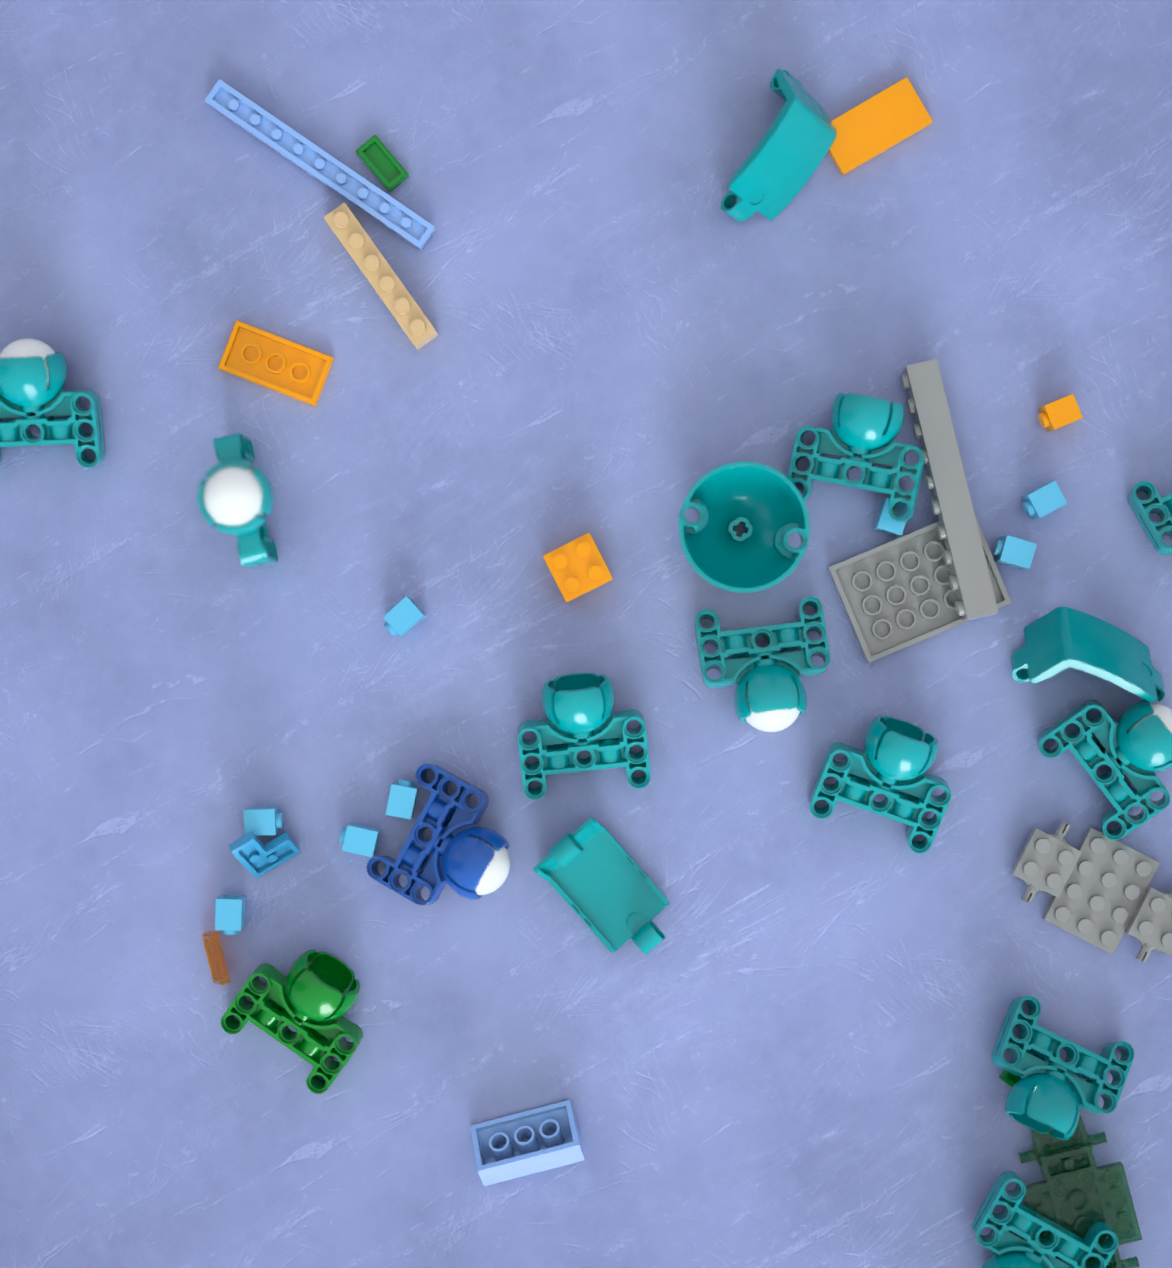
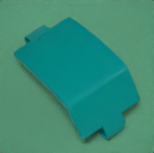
(783, 156)
(1088, 644)
(605, 887)

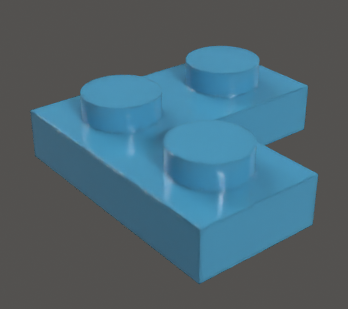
(263, 858)

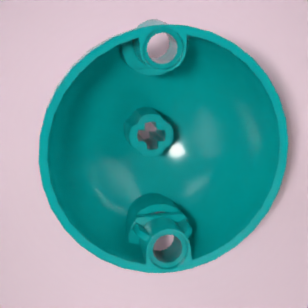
(765, 506)

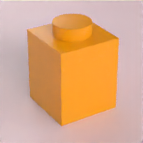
(1059, 413)

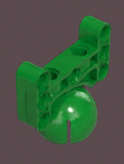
(311, 1004)

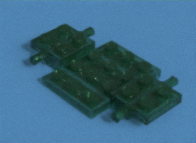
(1079, 1192)

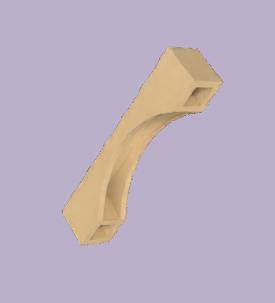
(380, 276)

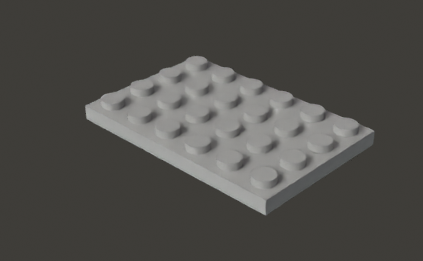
(903, 591)

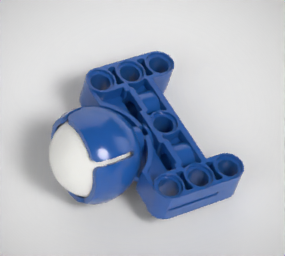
(460, 854)

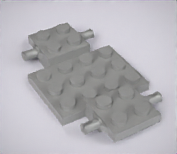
(1097, 889)

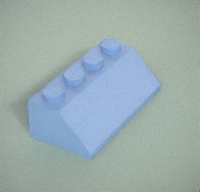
(526, 1143)

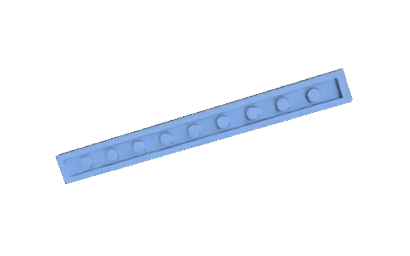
(320, 164)

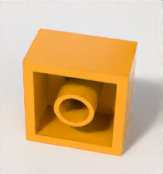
(577, 567)

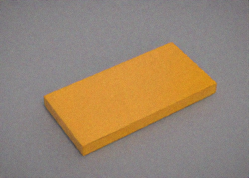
(877, 125)
(276, 363)

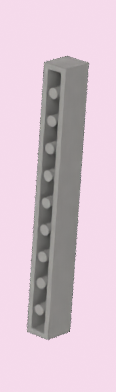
(950, 490)

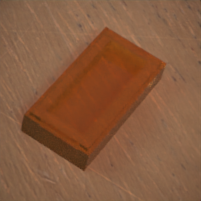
(215, 957)

